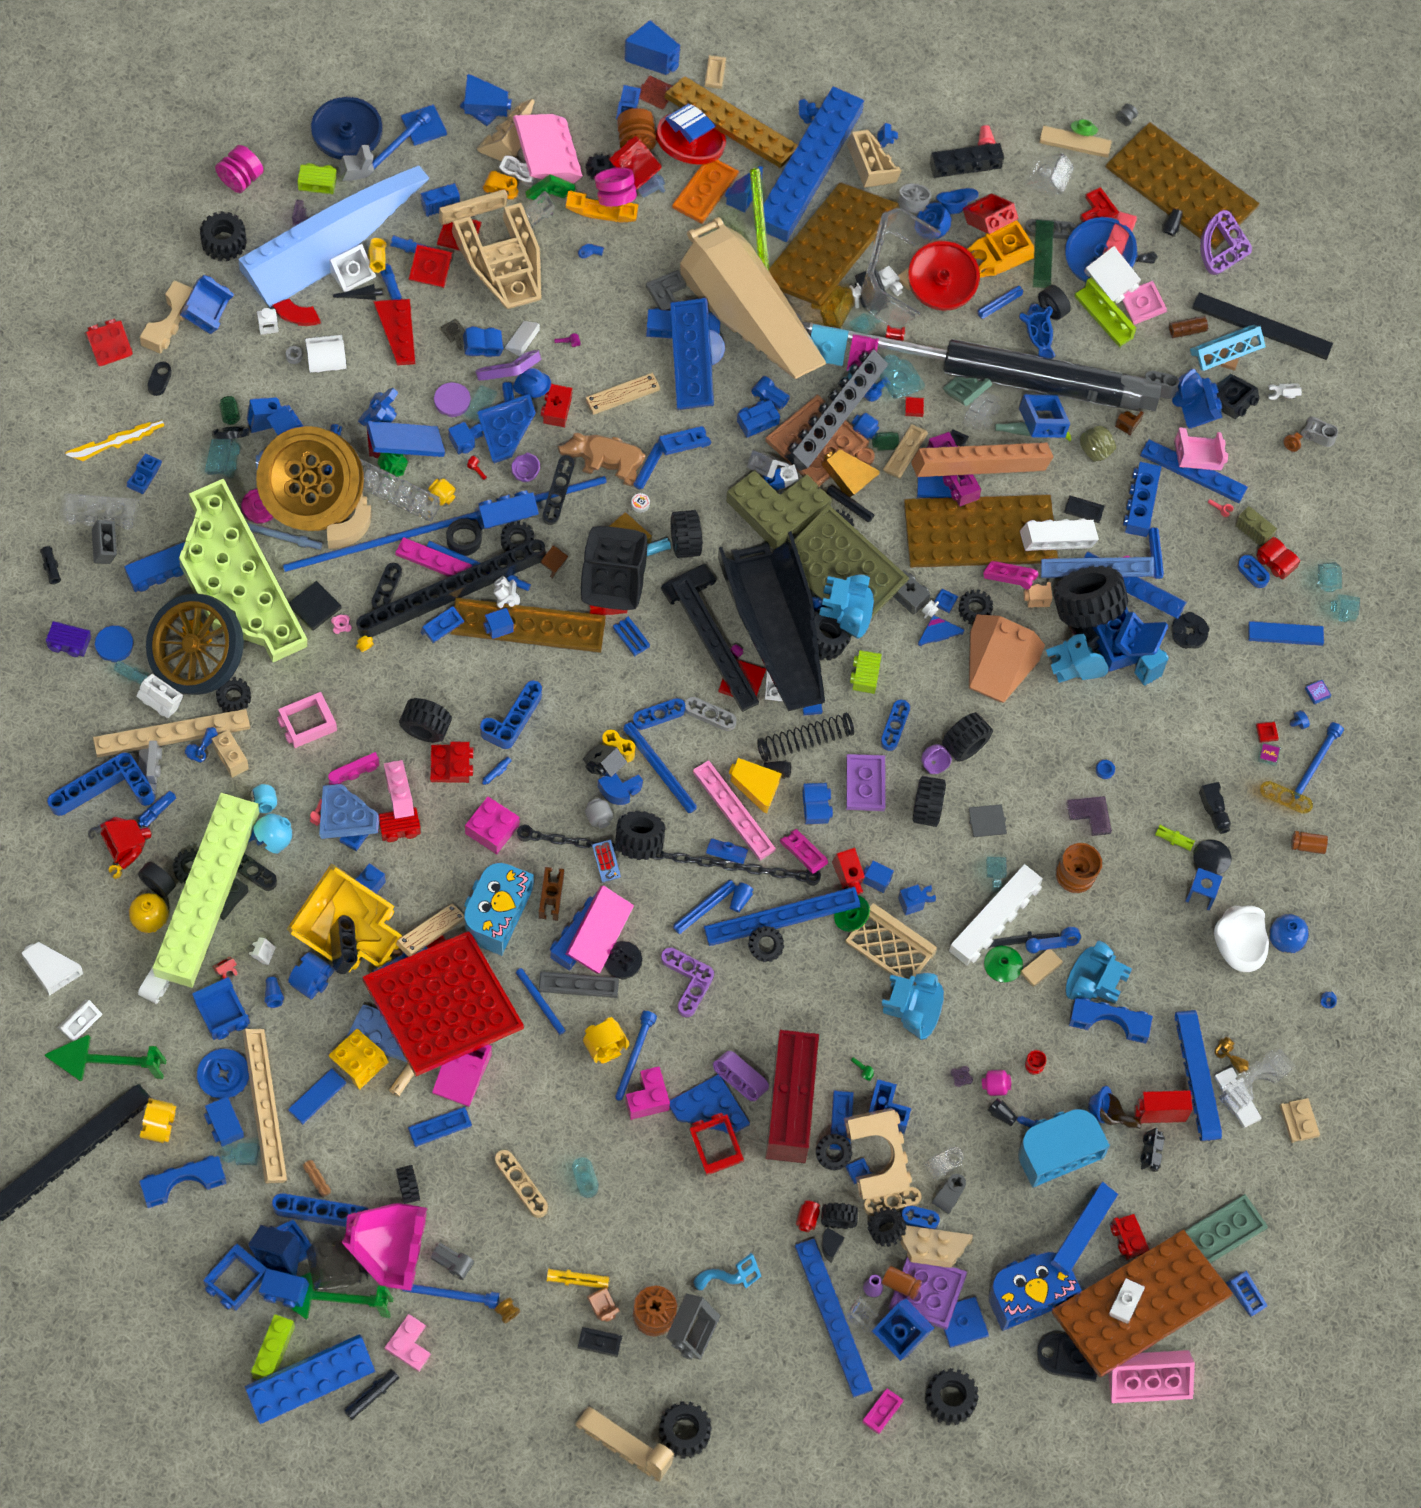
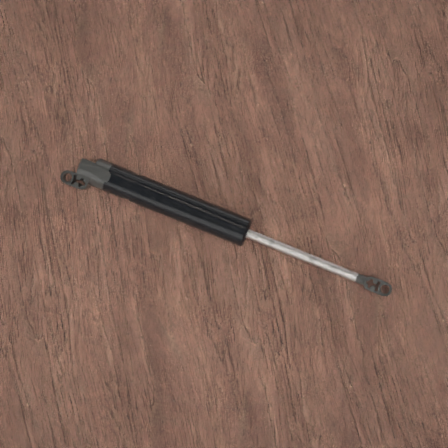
(1040, 373)

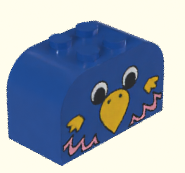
(1030, 1290)

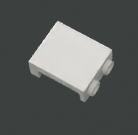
(1113, 275)

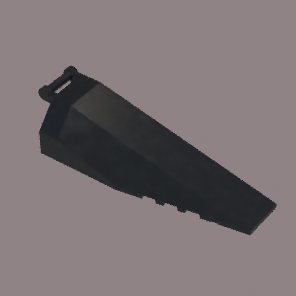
(779, 617)

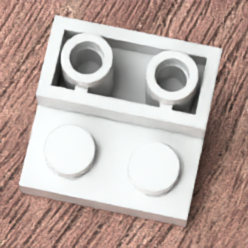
(325, 353)

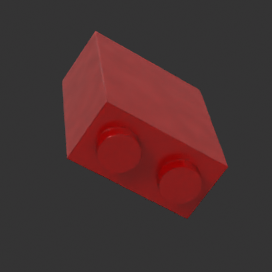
(1163, 1106)

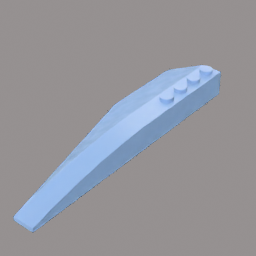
(304, 251)

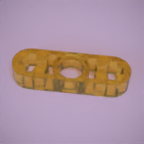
(1297, 807)

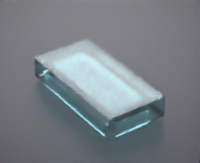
(482, 400)

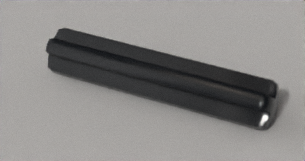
(849, 503)

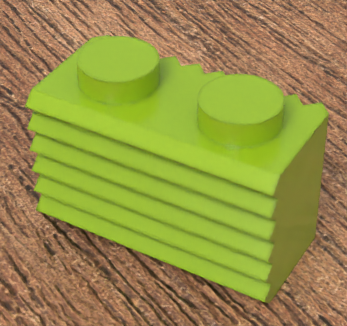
(317, 178)
(867, 671)

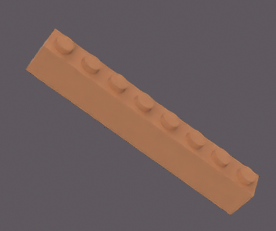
(981, 459)

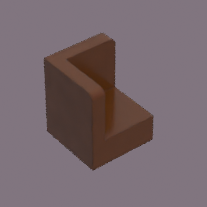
(1128, 422)
(554, 560)

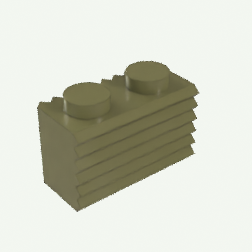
(1255, 526)

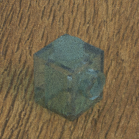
(1330, 576)
(1345, 608)

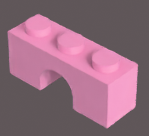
(398, 789)

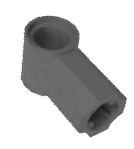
(455, 1263)

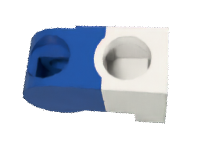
(783, 478)

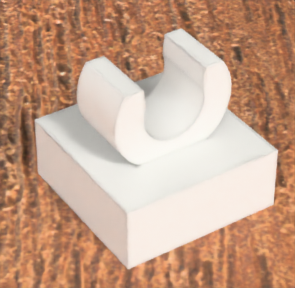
(263, 951)

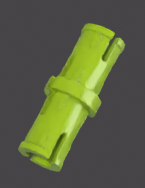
(1175, 838)

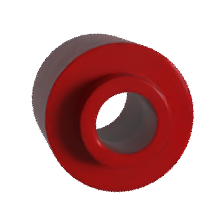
(808, 1216)

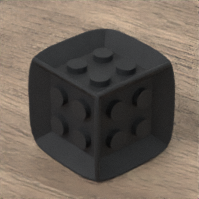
(613, 568)

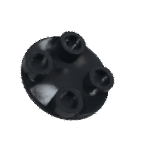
(1212, 856)

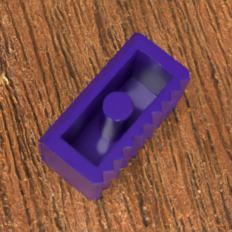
(68, 639)

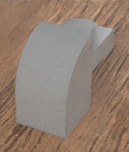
(357, 166)

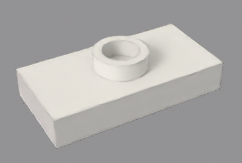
(1126, 1301)

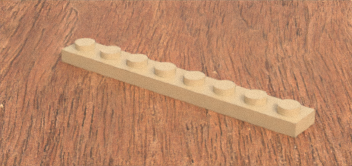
(169, 733)
(264, 1106)

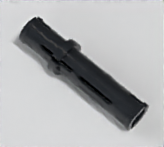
(379, 1387)

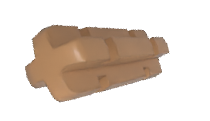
(317, 1178)

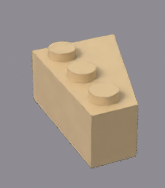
(870, 160)

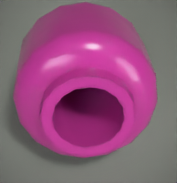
(996, 1082)

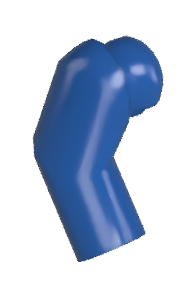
(590, 249)

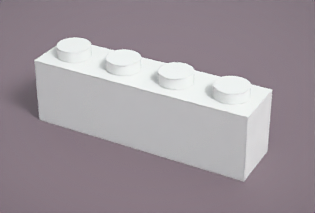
(1059, 534)

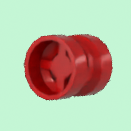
(1035, 1058)

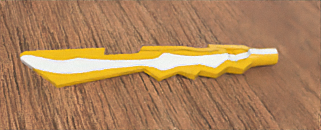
(115, 440)

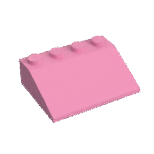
(548, 146)

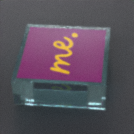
(1269, 754)

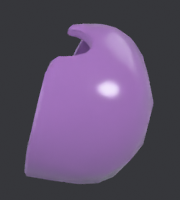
(524, 464)
(938, 754)

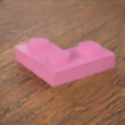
(404, 1346)

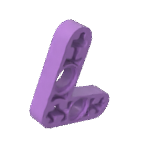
(510, 369)
(697, 981)

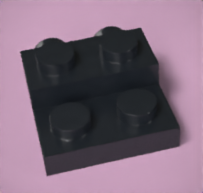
(1236, 396)

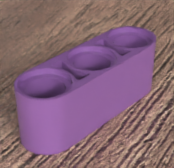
(741, 1076)

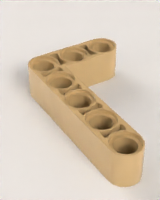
(649, 1460)

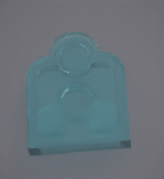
(900, 377)

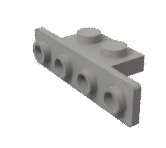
(148, 764)

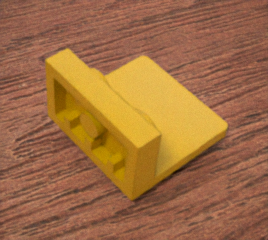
(359, 1058)

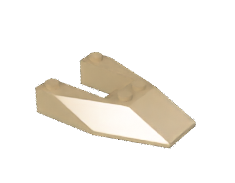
(508, 266)

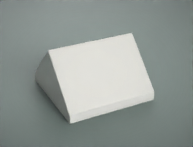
(351, 268)

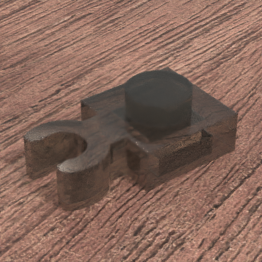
(454, 332)

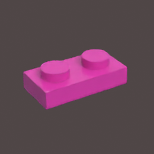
(882, 1411)

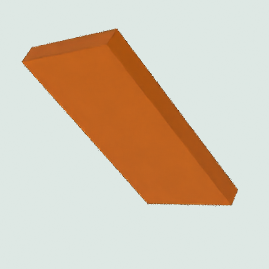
(705, 190)

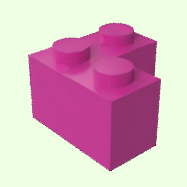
(652, 1098)

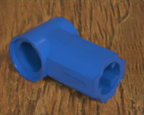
(767, 390)

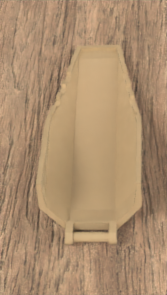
(747, 297)

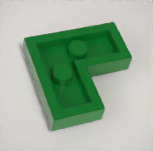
(552, 185)

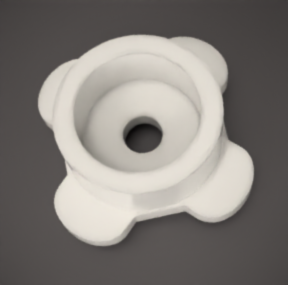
(930, 609)

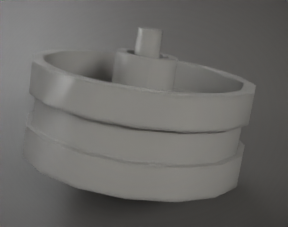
(914, 198)

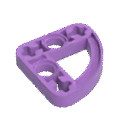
(1234, 243)

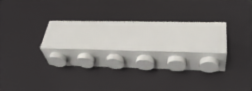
(995, 915)

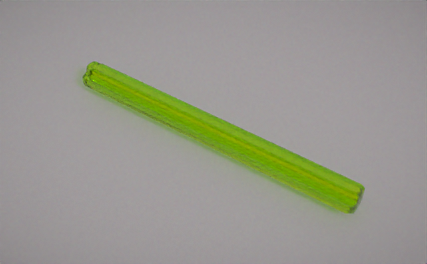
(759, 216)

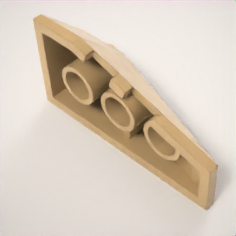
(506, 140)

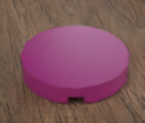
(254, 513)

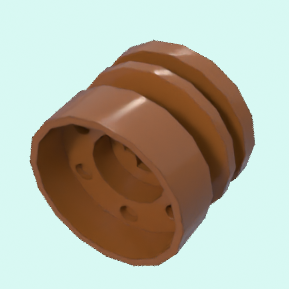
(637, 123)
(1083, 859)
(646, 1318)

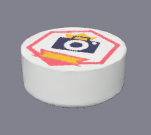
(640, 502)

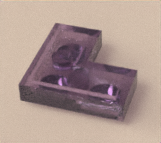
(1093, 809)

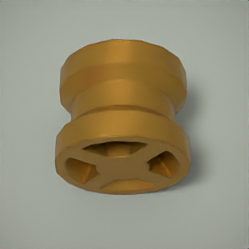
(507, 1310)

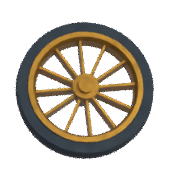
(194, 644)

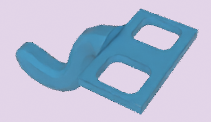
(740, 1277)

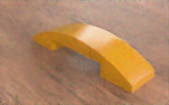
(591, 208)

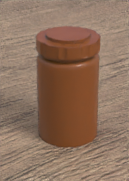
(1309, 842)
(902, 1282)

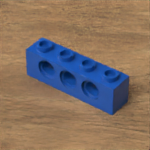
(1150, 475)

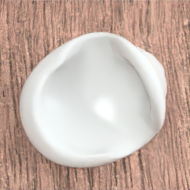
(1242, 937)

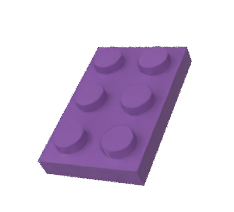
(865, 782)

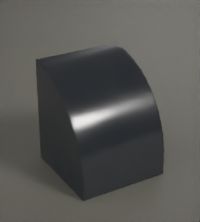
(831, 1244)

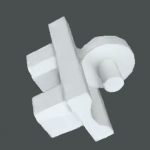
(506, 592)

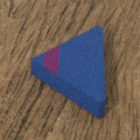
(939, 630)

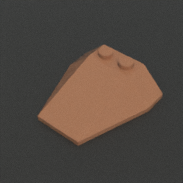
(1001, 655)

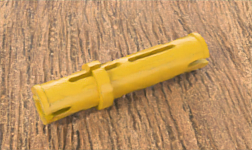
(568, 1278)

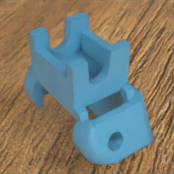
(849, 603)
(1076, 662)
(1096, 974)
(916, 1005)

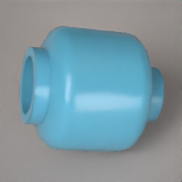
(265, 797)

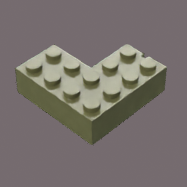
(777, 514)

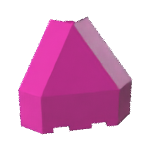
(387, 1242)

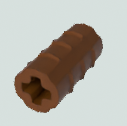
(1188, 326)

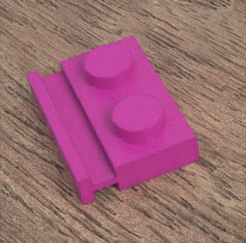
(858, 345)

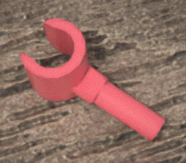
(1222, 508)
(315, 816)

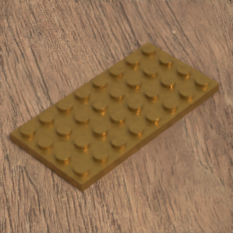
(1179, 180)
(829, 243)
(974, 533)

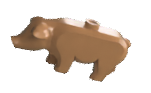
(606, 453)

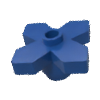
(380, 408)

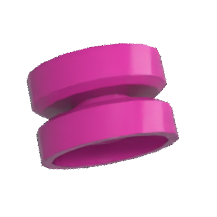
(615, 186)

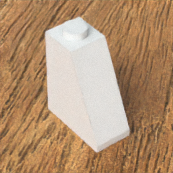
(50, 967)

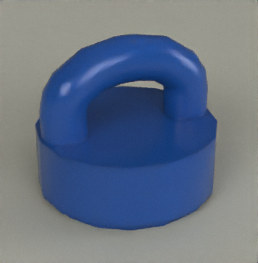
(1300, 719)

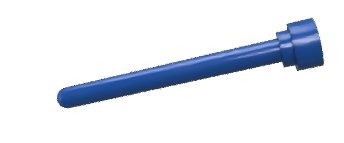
(421, 119)
(1333, 731)
(647, 1020)
(490, 1300)

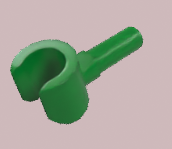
(867, 1070)

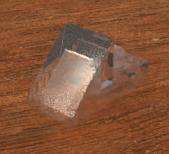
(540, 208)

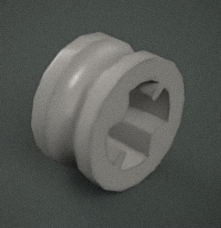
(292, 360)

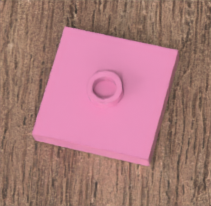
(1144, 303)

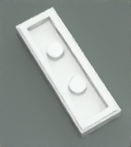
(1247, 1115)

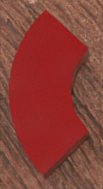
(293, 313)

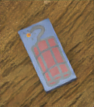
(606, 861)

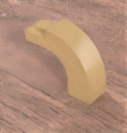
(354, 529)

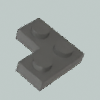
(663, 287)

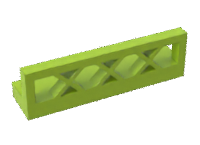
(1106, 313)

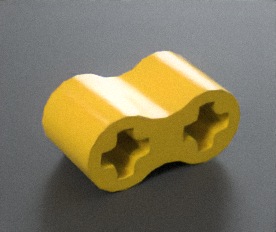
(620, 743)

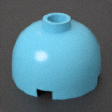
(274, 831)

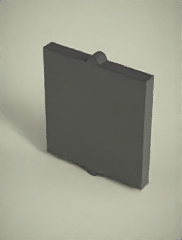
(987, 820)

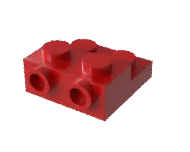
(451, 762)

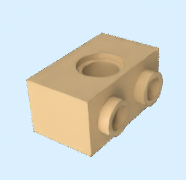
(230, 753)

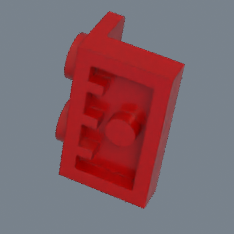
(1129, 1236)

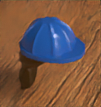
(1108, 1109)

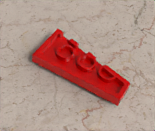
(397, 326)

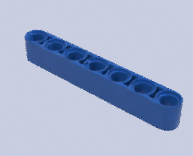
(1199, 1075)

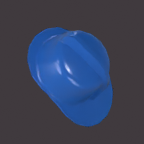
(957, 200)
(532, 383)
(1189, 389)

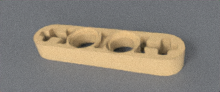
(523, 1182)

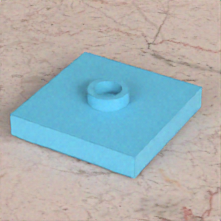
(830, 343)

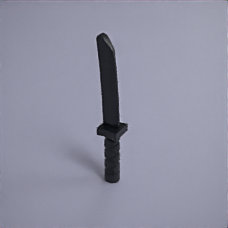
(1020, 939)

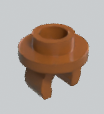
(1292, 442)

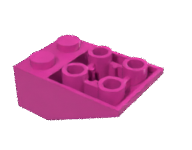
(461, 1077)

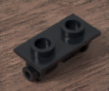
(1153, 1141)

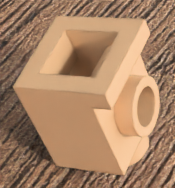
(1038, 595)

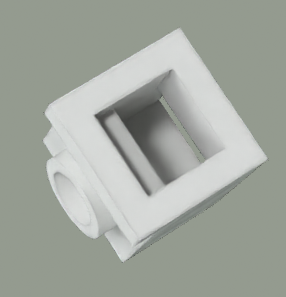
(266, 317)

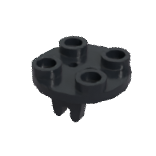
(629, 965)

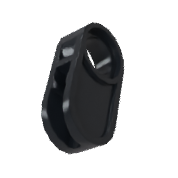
(157, 382)

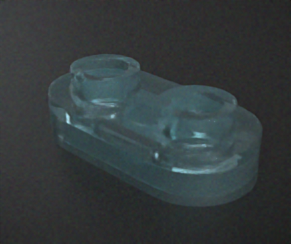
(585, 1178)

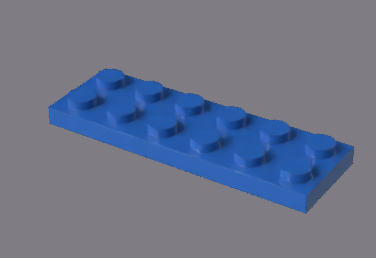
(692, 354)
(309, 1379)

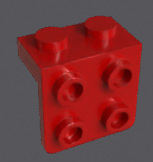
(638, 159)
(109, 342)

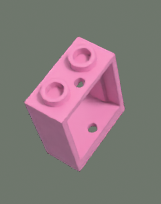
(314, 733)

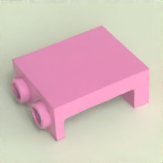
(1200, 452)

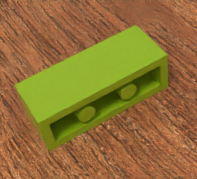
(273, 1347)

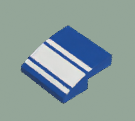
(690, 122)

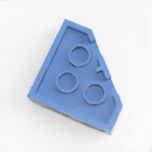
(345, 814)

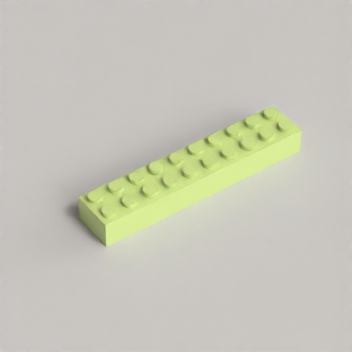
(206, 890)

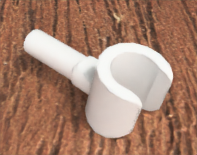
(856, 293)

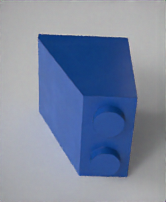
(652, 49)

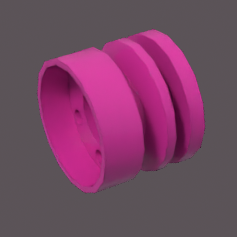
(239, 168)

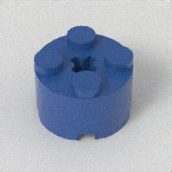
(310, 975)

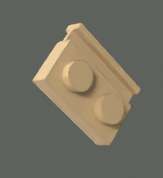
(1300, 1120)

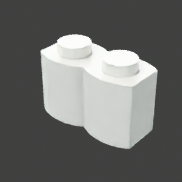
(512, 167)

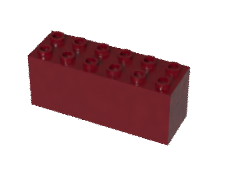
(792, 1096)

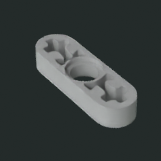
(712, 721)

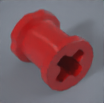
(895, 333)

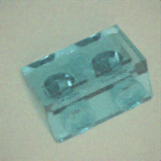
(222, 457)

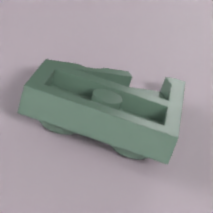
(966, 389)

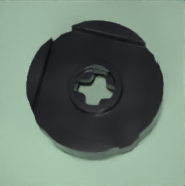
(1190, 640)

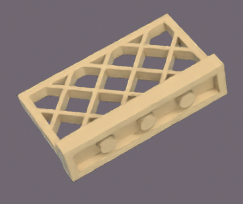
(903, 934)

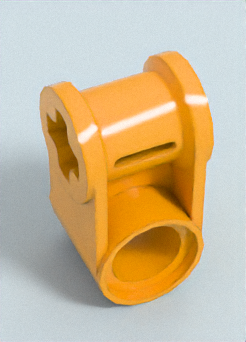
(498, 182)

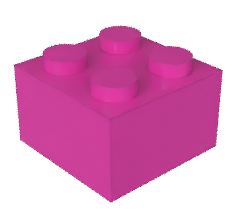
(492, 825)

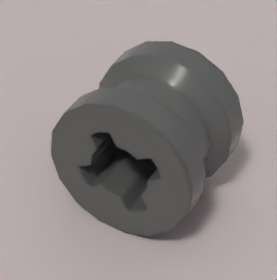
(1127, 114)

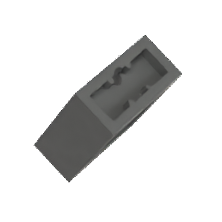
(702, 1331)

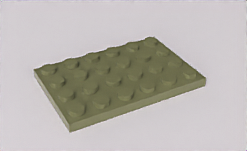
(838, 550)

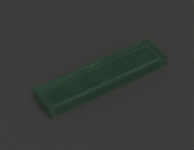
(1043, 253)

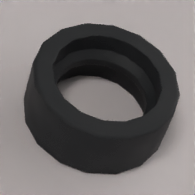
(1057, 299)
(464, 524)
(156, 879)

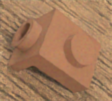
(603, 1305)

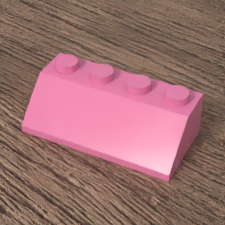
(1153, 1377)

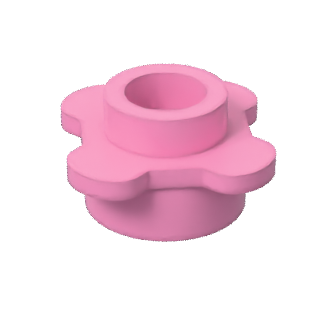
(344, 619)

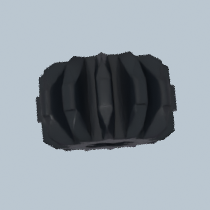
(598, 164)

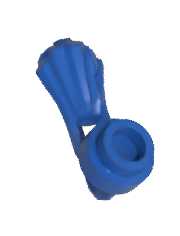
(194, 750)

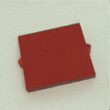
(654, 91)

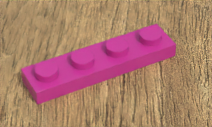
(430, 558)

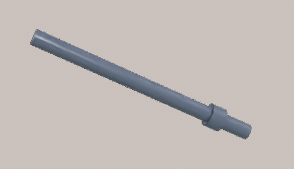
(302, 541)

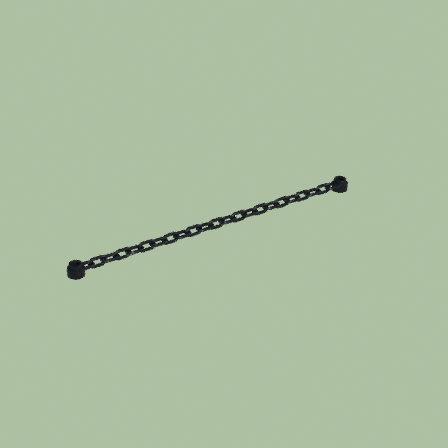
(526, 828)

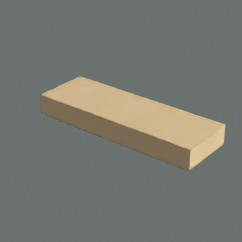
(905, 451)

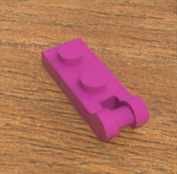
(1010, 574)
(353, 770)
(804, 851)

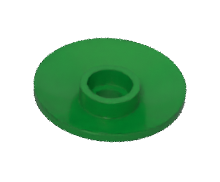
(846, 920)
(1003, 972)

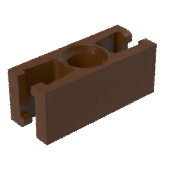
(551, 887)

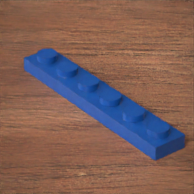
(1208, 478)
(1151, 594)

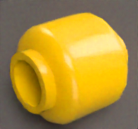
(444, 490)

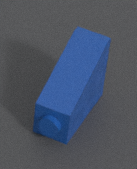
(485, 98)

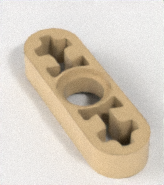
(908, 1202)

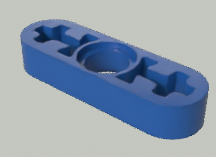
(662, 707)
(896, 732)

